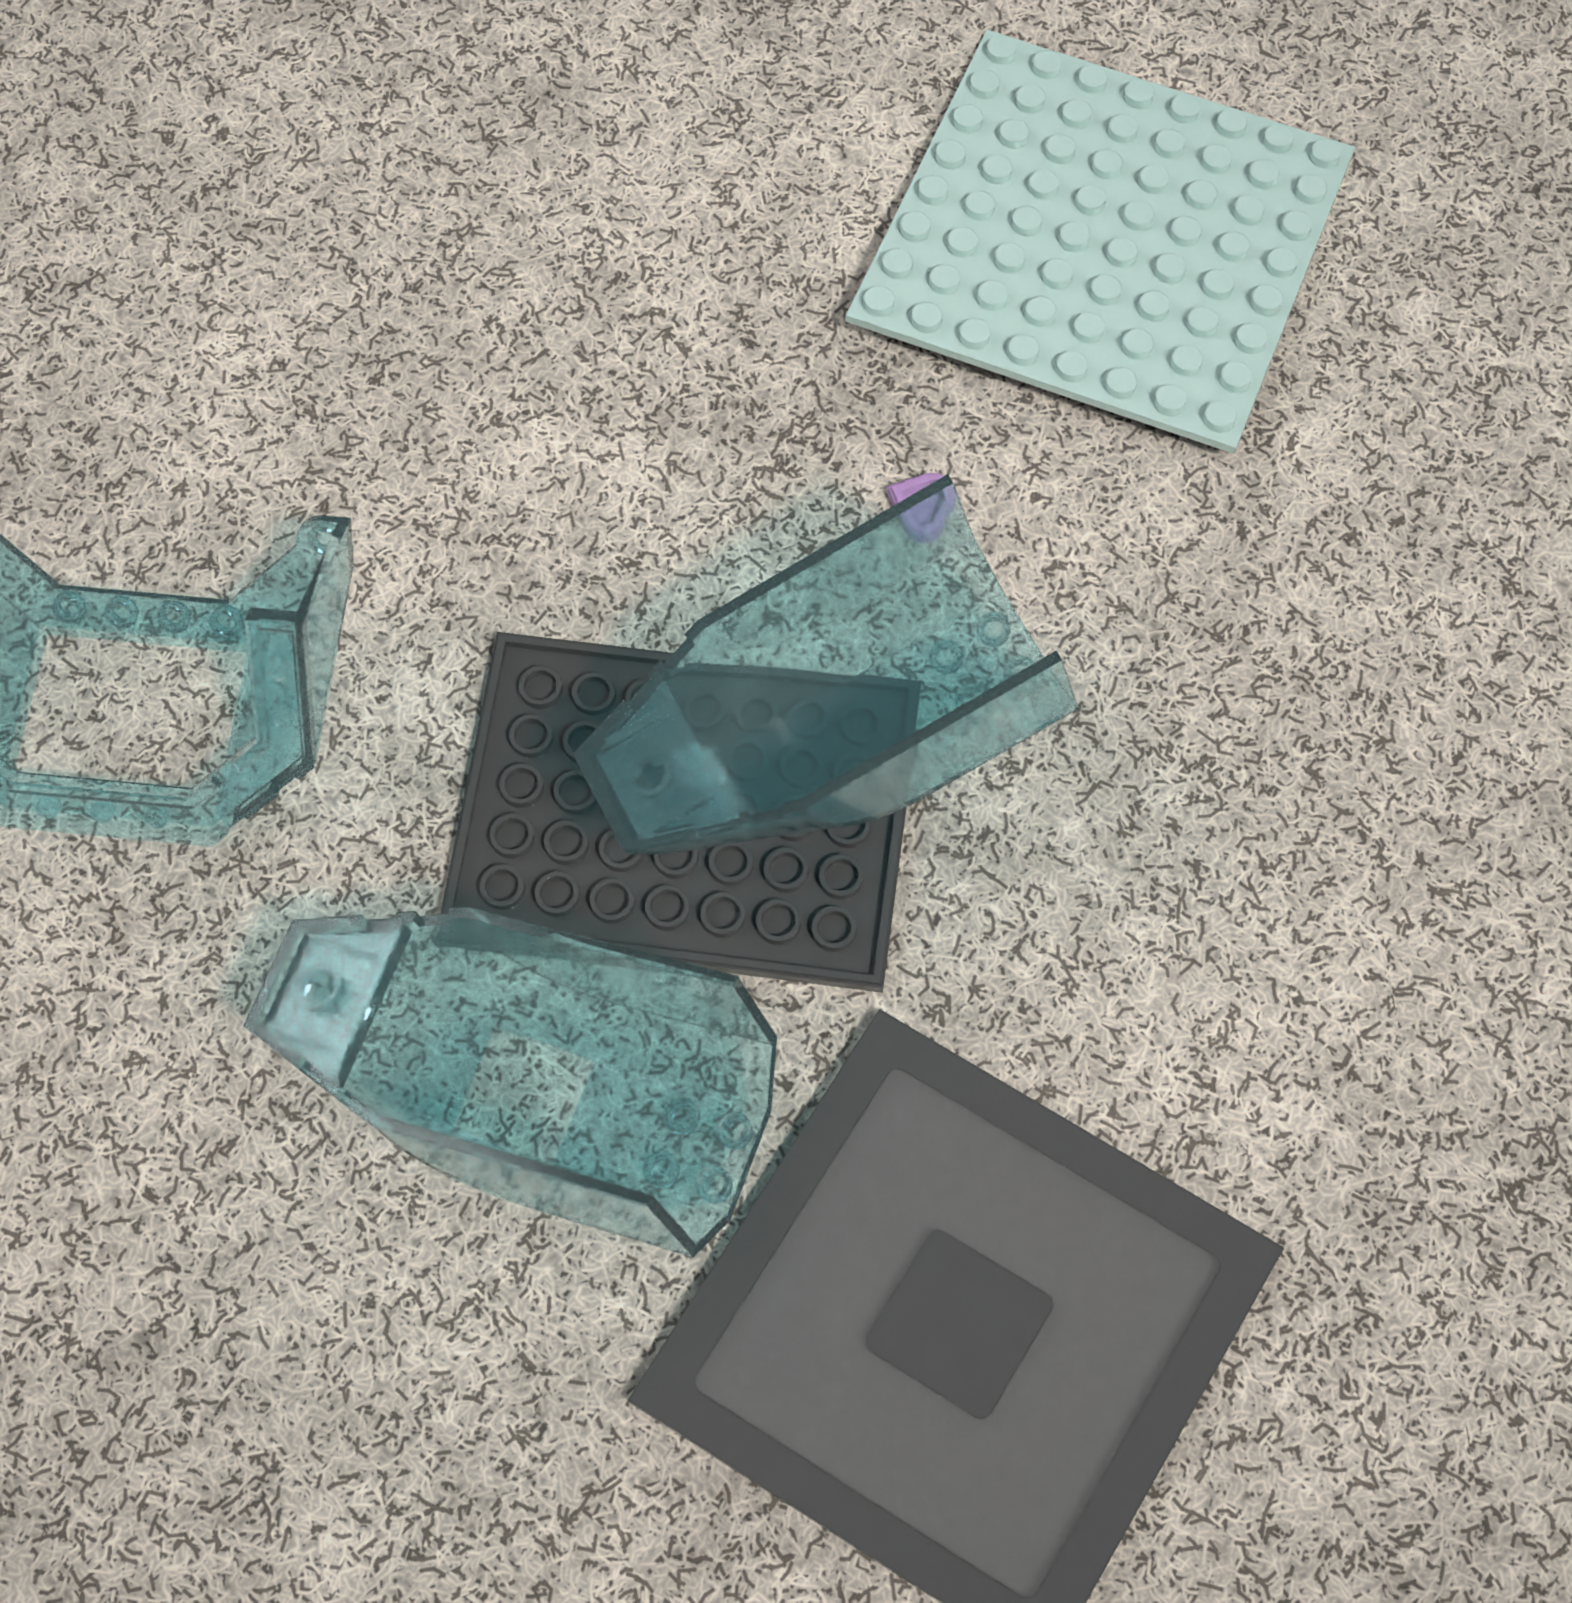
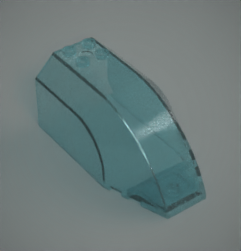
(829, 692)
(533, 1063)

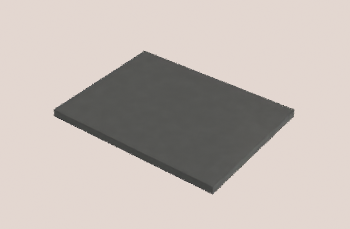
(545, 854)

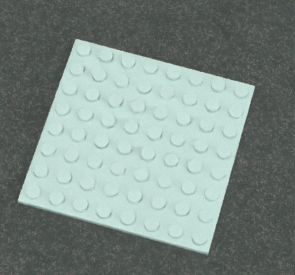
(1104, 239)

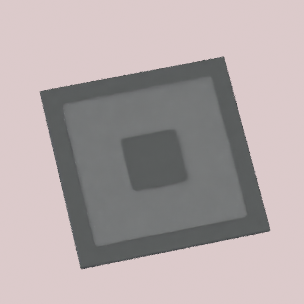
(958, 1328)

